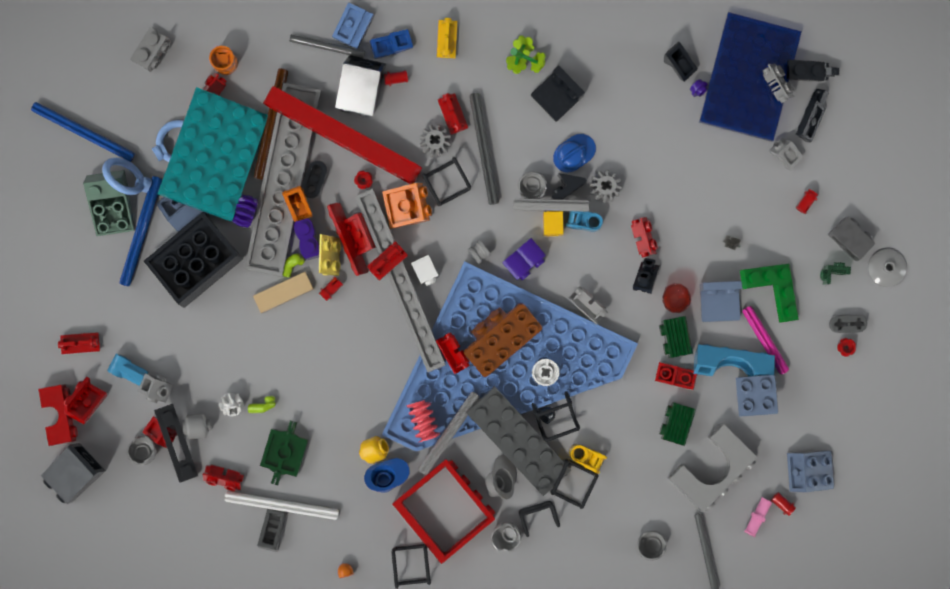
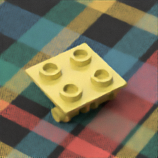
(329, 255)

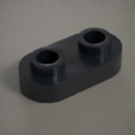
(313, 179)

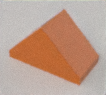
(297, 203)

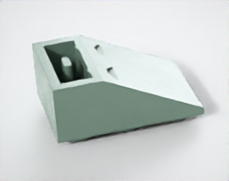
(108, 207)

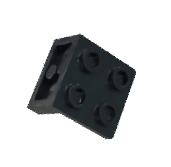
(558, 94)

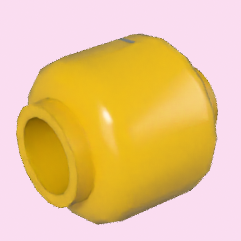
(373, 449)

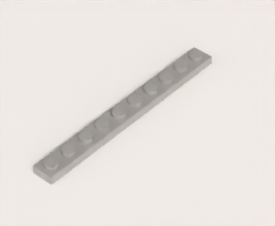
(401, 283)

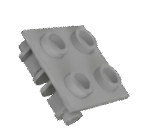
(776, 72)

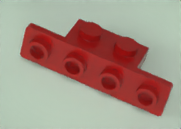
(353, 235)

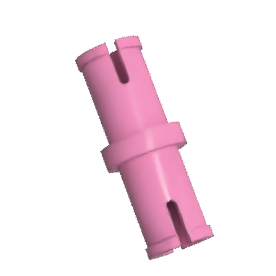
(758, 517)

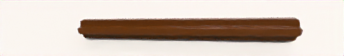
(281, 77)

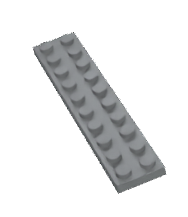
(283, 172)

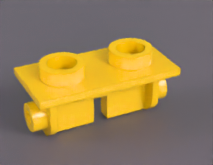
(447, 38)

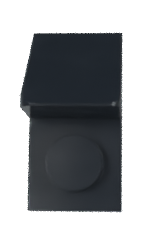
(680, 61)
(571, 184)

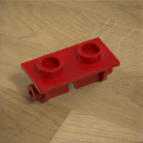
(215, 85)
(452, 113)
(643, 230)
(387, 261)
(79, 343)
(456, 359)
(215, 477)

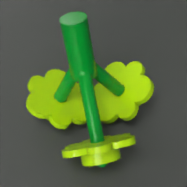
(521, 55)

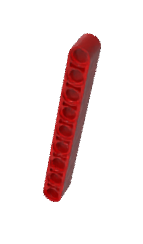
(342, 135)

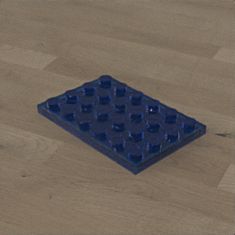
(737, 91)

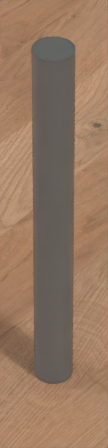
(327, 46)
(706, 551)

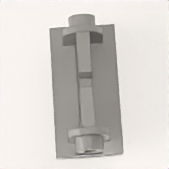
(593, 310)

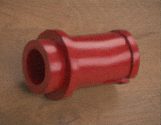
(395, 78)
(806, 202)
(330, 289)
(781, 502)

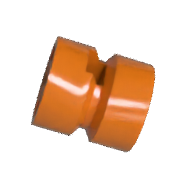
(223, 60)

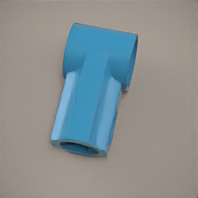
(125, 369)

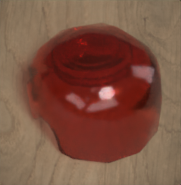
(676, 298)

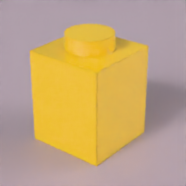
(553, 223)

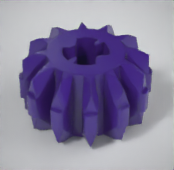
(245, 210)

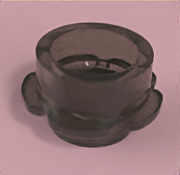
(731, 242)

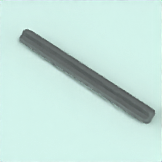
(484, 149)

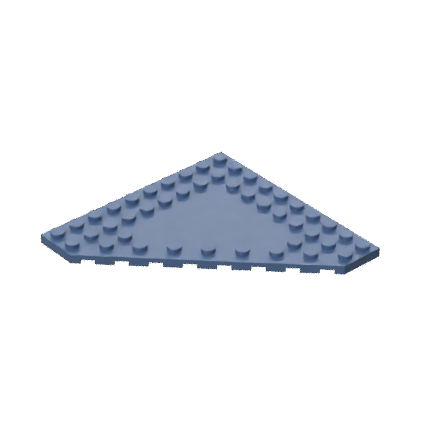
(580, 348)

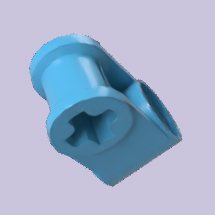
(582, 221)

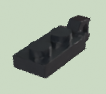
(810, 70)
(812, 116)

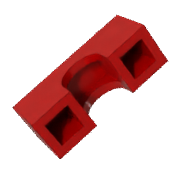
(63, 430)

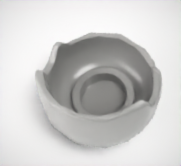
(532, 185)
(141, 451)
(506, 536)
(651, 545)

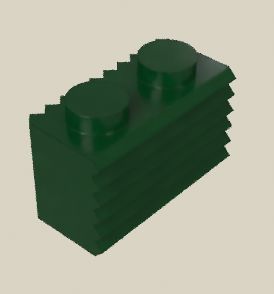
(676, 337)
(677, 423)

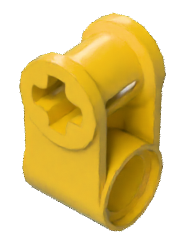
(591, 459)

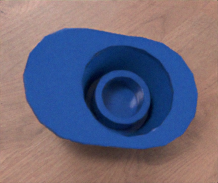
(574, 153)
(386, 475)

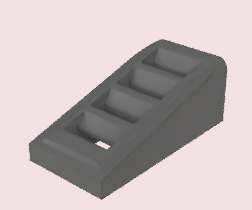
(272, 547)

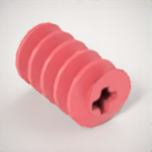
(423, 420)

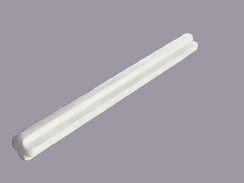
(282, 505)

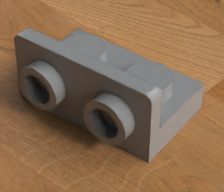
(150, 50)

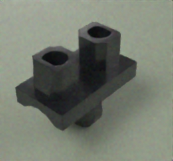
(646, 276)

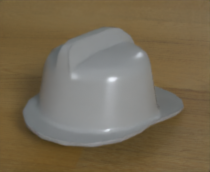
(502, 478)

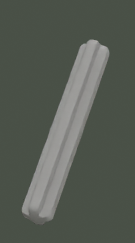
(551, 205)

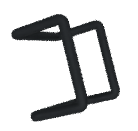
(425, 177)
(568, 404)
(553, 491)
(535, 508)
(427, 580)

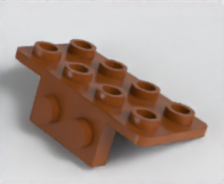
(501, 337)

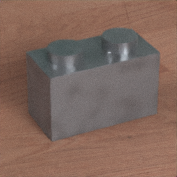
(852, 238)

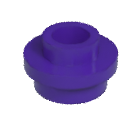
(699, 88)

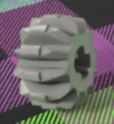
(435, 134)
(605, 193)

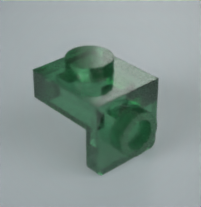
(837, 269)

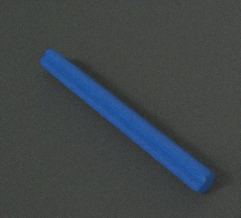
(83, 131)
(140, 232)

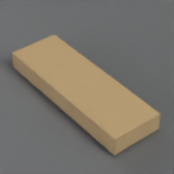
(283, 292)

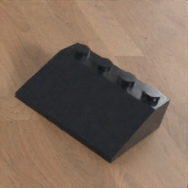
(193, 260)

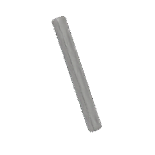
(448, 434)

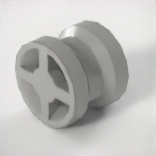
(479, 252)

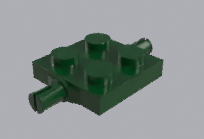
(284, 452)

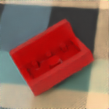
(83, 401)

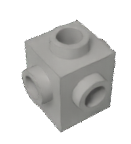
(155, 388)

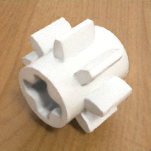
(231, 404)

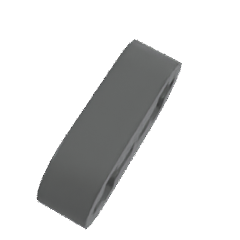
(848, 329)

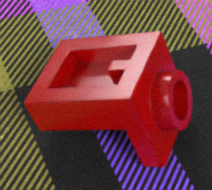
(154, 432)

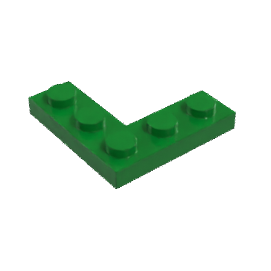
(782, 283)

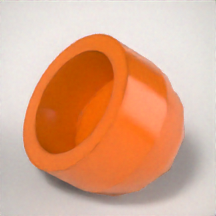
(345, 570)

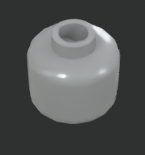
(196, 426)

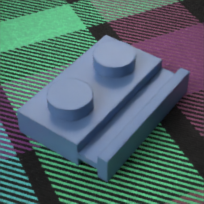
(352, 25)

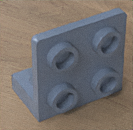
(720, 301)
(757, 395)
(810, 471)

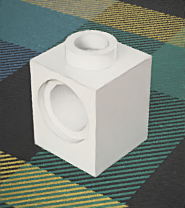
(425, 270)

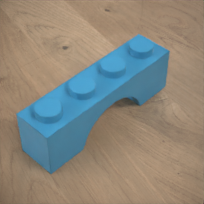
(710, 359)

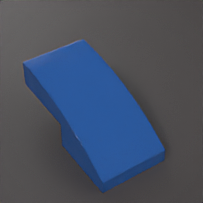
(391, 44)

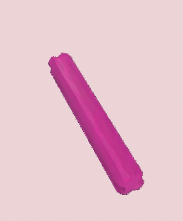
(765, 339)

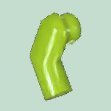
(293, 260)
(262, 407)

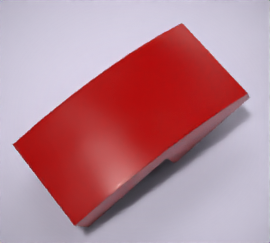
(676, 376)

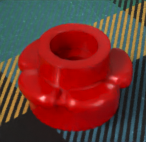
(368, 179)
(851, 347)

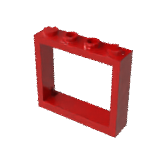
(419, 529)

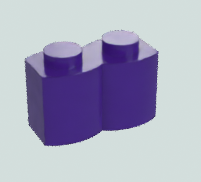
(306, 234)
(524, 259)

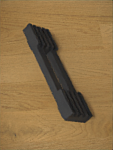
(185, 468)

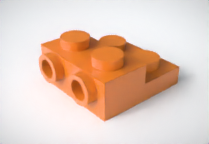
(407, 205)

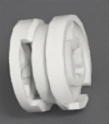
(545, 372)

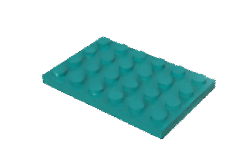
(213, 154)

